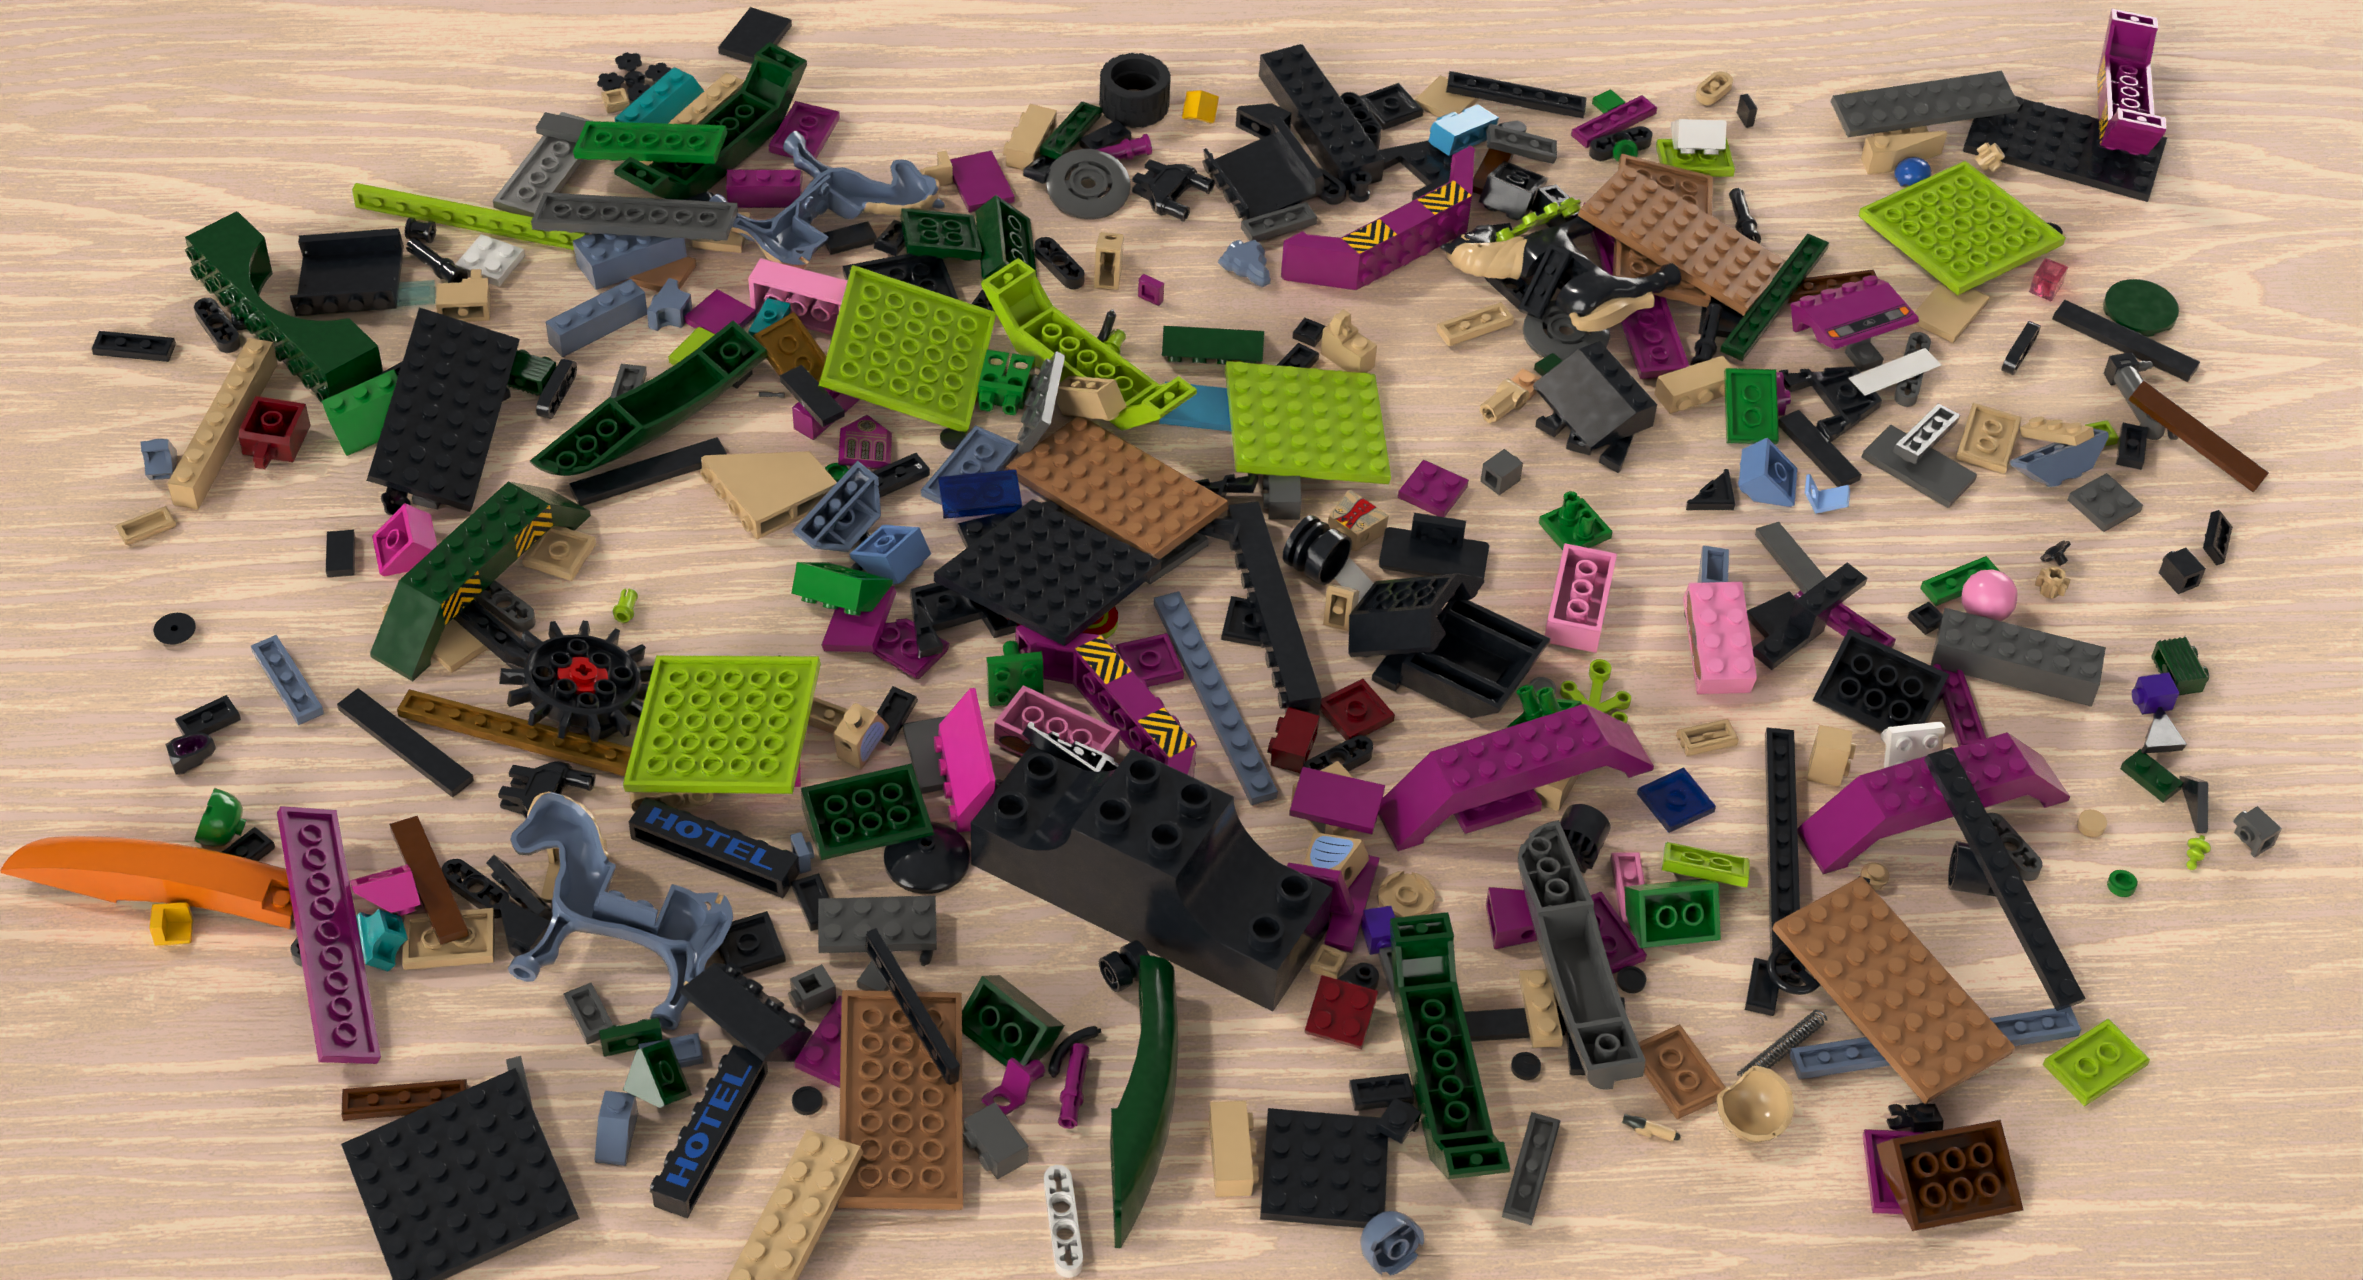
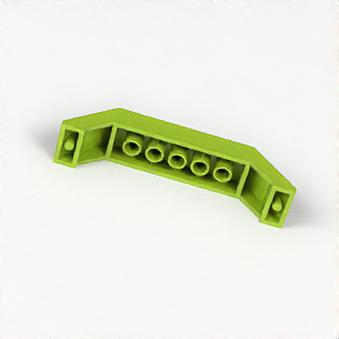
(1042, 329)

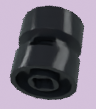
(1122, 967)

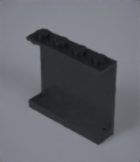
(1266, 174)
(349, 272)

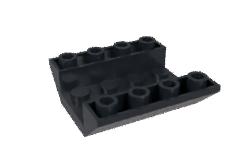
(1402, 614)

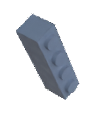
(596, 317)

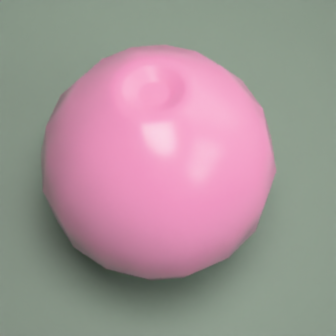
(1990, 595)

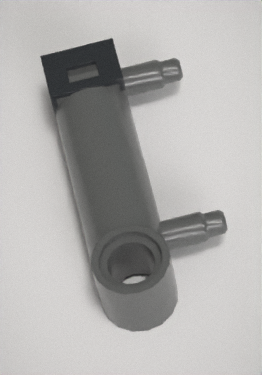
(2124, 372)

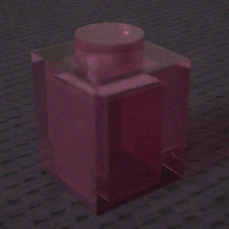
(2048, 279)

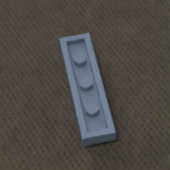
(287, 680)

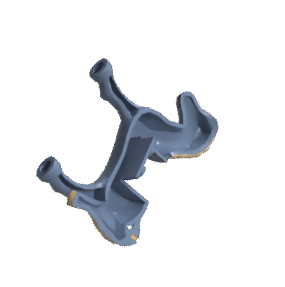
(848, 193)
(681, 935)

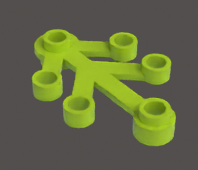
(1567, 208)
(1599, 674)

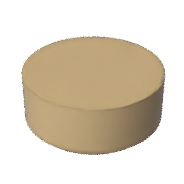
(2092, 823)

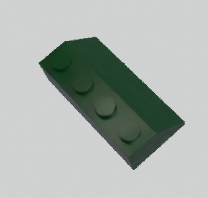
(1003, 236)
(1212, 344)

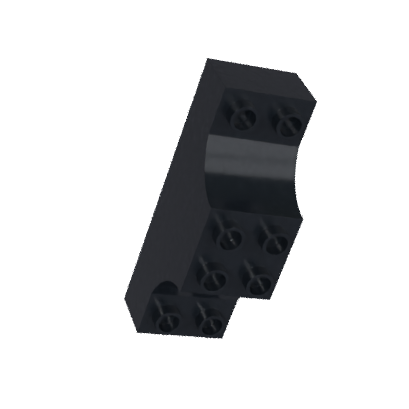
(1154, 865)

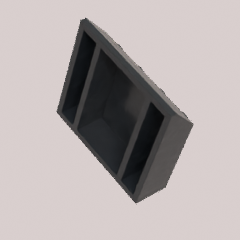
(1475, 661)

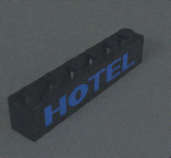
(714, 847)
(708, 1132)

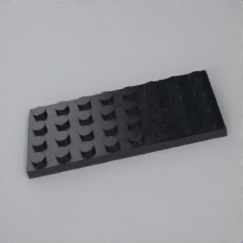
(2066, 148)
(443, 410)

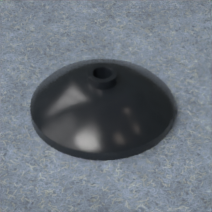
(928, 867)

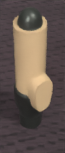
(1648, 1128)

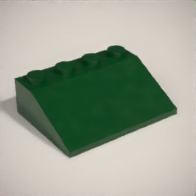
(865, 811)

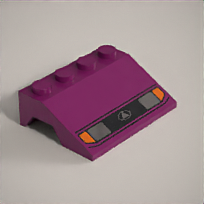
(1852, 312)

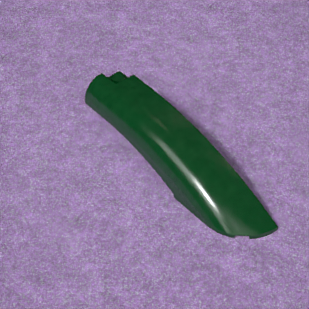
(654, 407)
(1146, 1108)

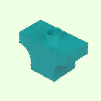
(769, 314)
(380, 938)

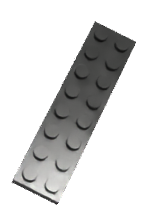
(1924, 103)
(635, 216)

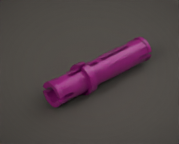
(1072, 1094)

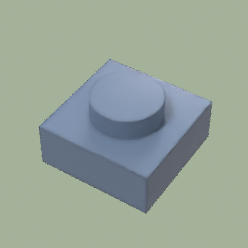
(803, 851)

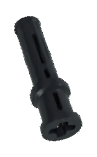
(1745, 223)
(443, 267)
(1706, 345)

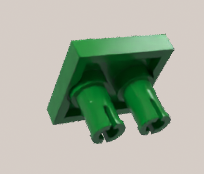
(1575, 523)
(1011, 671)
(1539, 708)

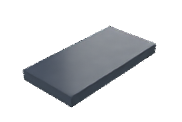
(977, 453)

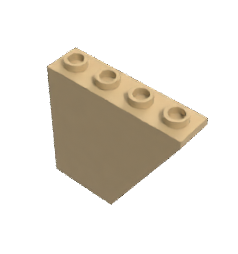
(767, 487)

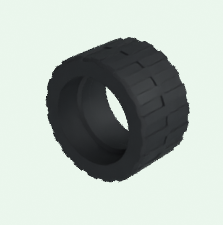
(1129, 73)

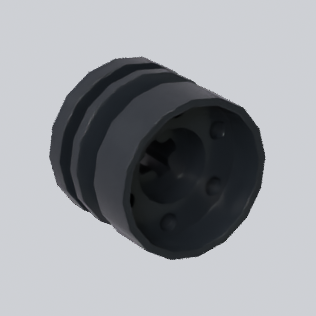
(1317, 550)

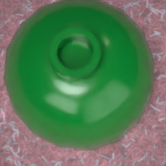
(220, 820)

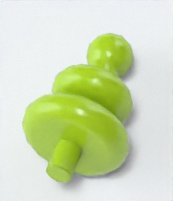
(2198, 848)

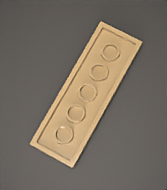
(798, 1209)

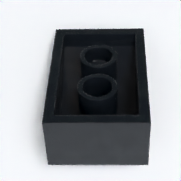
(1511, 190)

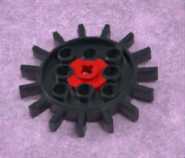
(577, 680)

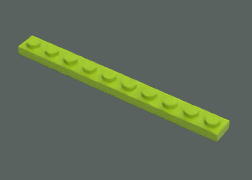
(458, 215)

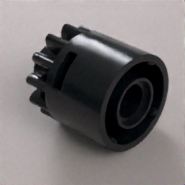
(1586, 833)
(1966, 872)

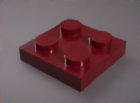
(1356, 710)
(1341, 1012)

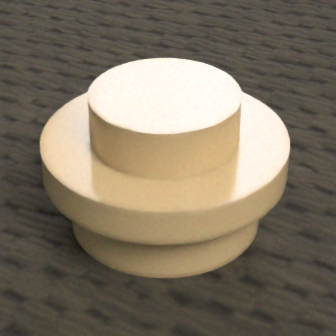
(1876, 873)

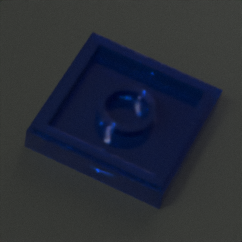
(1676, 800)

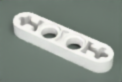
(1064, 1220)

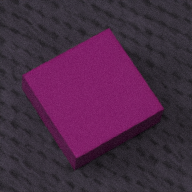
(1151, 289)

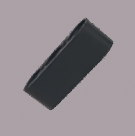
(1363, 116)

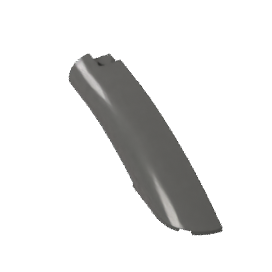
(1577, 958)

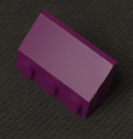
(763, 187)

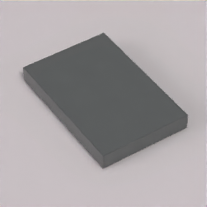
(920, 743)

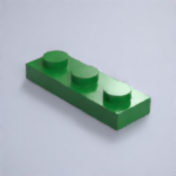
(1950, 584)

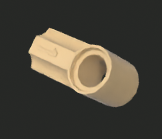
(1507, 397)

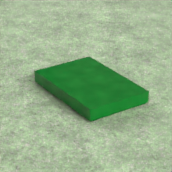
(1751, 405)

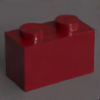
(1294, 739)

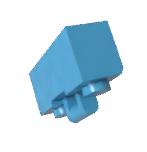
(1458, 131)

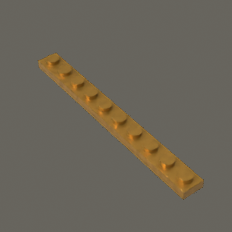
(514, 732)

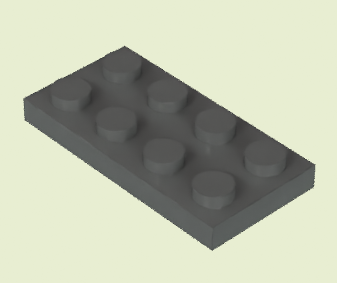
(1040, 402)
(902, 921)

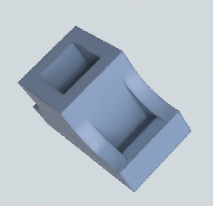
(669, 306)
(159, 458)

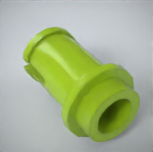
(1115, 340)
(624, 609)

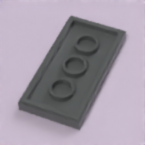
(1931, 475)

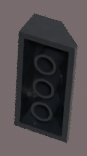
(748, 1013)

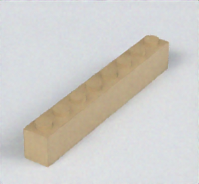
(222, 424)

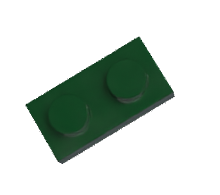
(2151, 776)
(626, 1037)

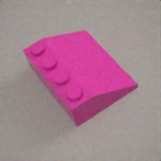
(965, 761)

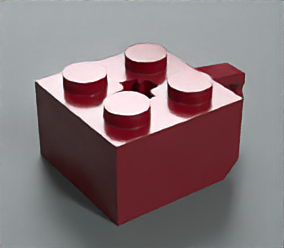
(273, 430)

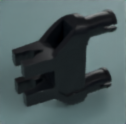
(1166, 183)
(531, 782)

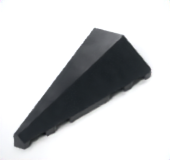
(1075, 754)

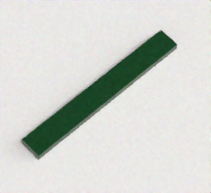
(1774, 297)

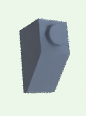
(615, 1127)

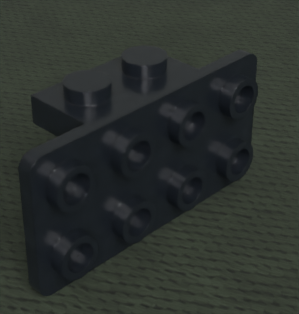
(1433, 548)

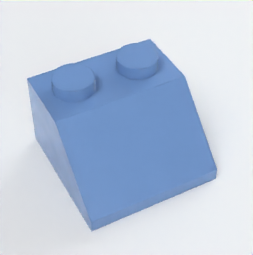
(1767, 474)
(892, 552)

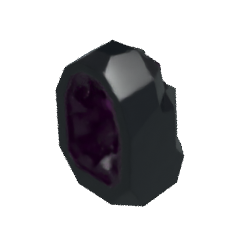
(189, 751)

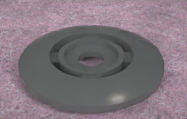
(1082, 201)
(1556, 342)

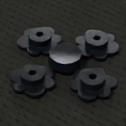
(634, 79)

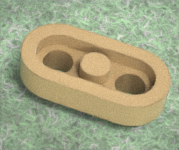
(1714, 88)

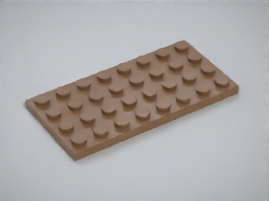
(1689, 186)
(1682, 234)
(1118, 487)
(1893, 989)
(900, 1104)

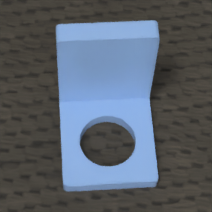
(1826, 499)

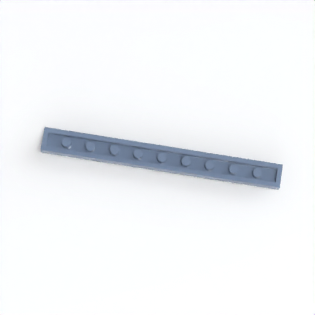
(1215, 698)
(1861, 1054)

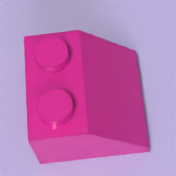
(403, 540)
(389, 889)

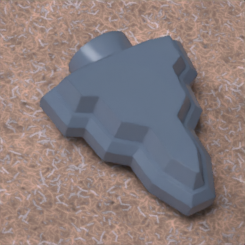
(1247, 261)

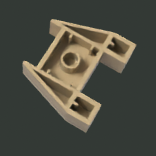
(1889, 148)

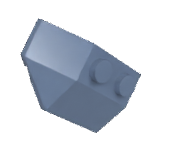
(2061, 461)
(843, 512)

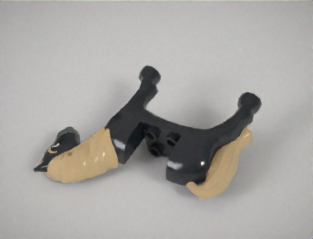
(1587, 292)

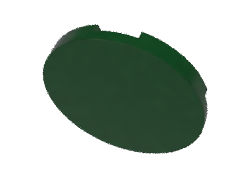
(2141, 306)

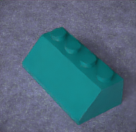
(663, 99)

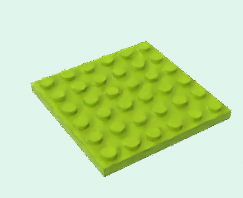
(1961, 227)
(908, 349)
(1306, 423)
(723, 724)

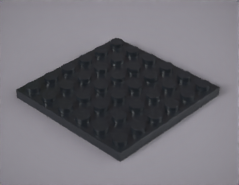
(1047, 572)
(459, 1181)

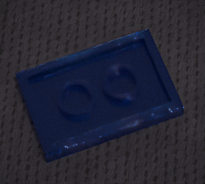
(979, 494)

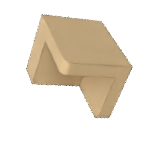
(942, 170)

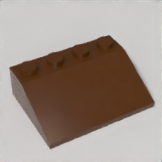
(1951, 1175)

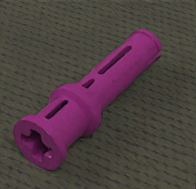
(1130, 148)

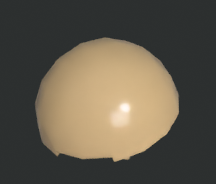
(1756, 1105)

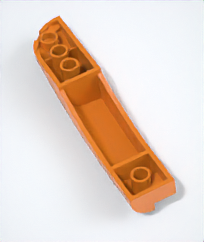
(157, 873)

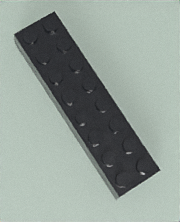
(1319, 114)

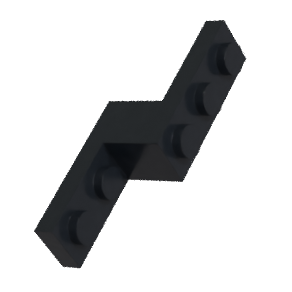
(1809, 616)

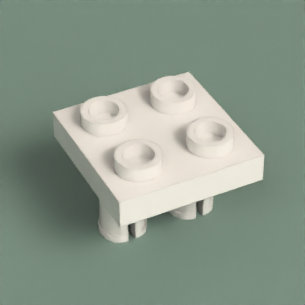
(1912, 742)

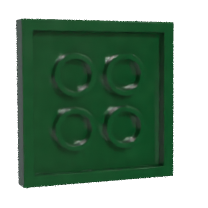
(940, 234)

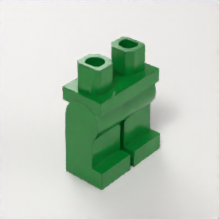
(1004, 383)

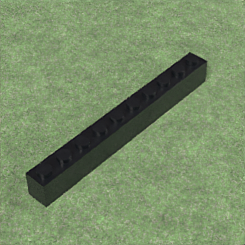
(1273, 611)

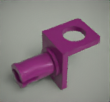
(1015, 1084)

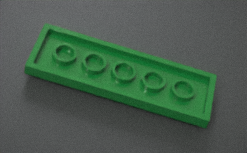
(650, 142)

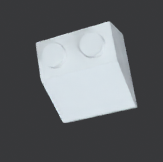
(1699, 135)

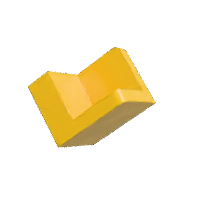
(1200, 106)
(171, 923)

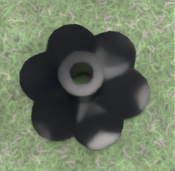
(393, 500)
(2056, 552)

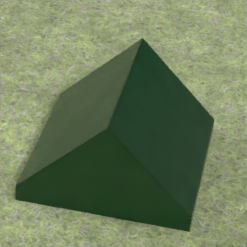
(657, 1075)

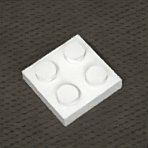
(492, 257)

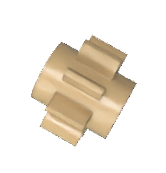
(1989, 157)
(2052, 582)

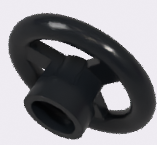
(1791, 980)

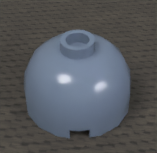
(1391, 1242)

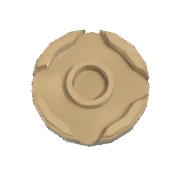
(1407, 894)

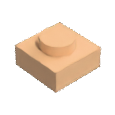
(1526, 380)

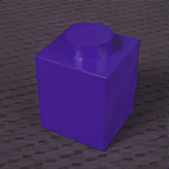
(2155, 692)
(1376, 928)

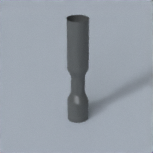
(770, 394)

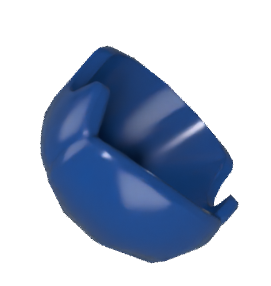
(1912, 171)

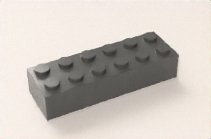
(2019, 657)

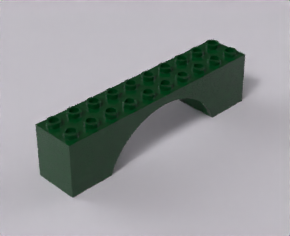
(235, 266)

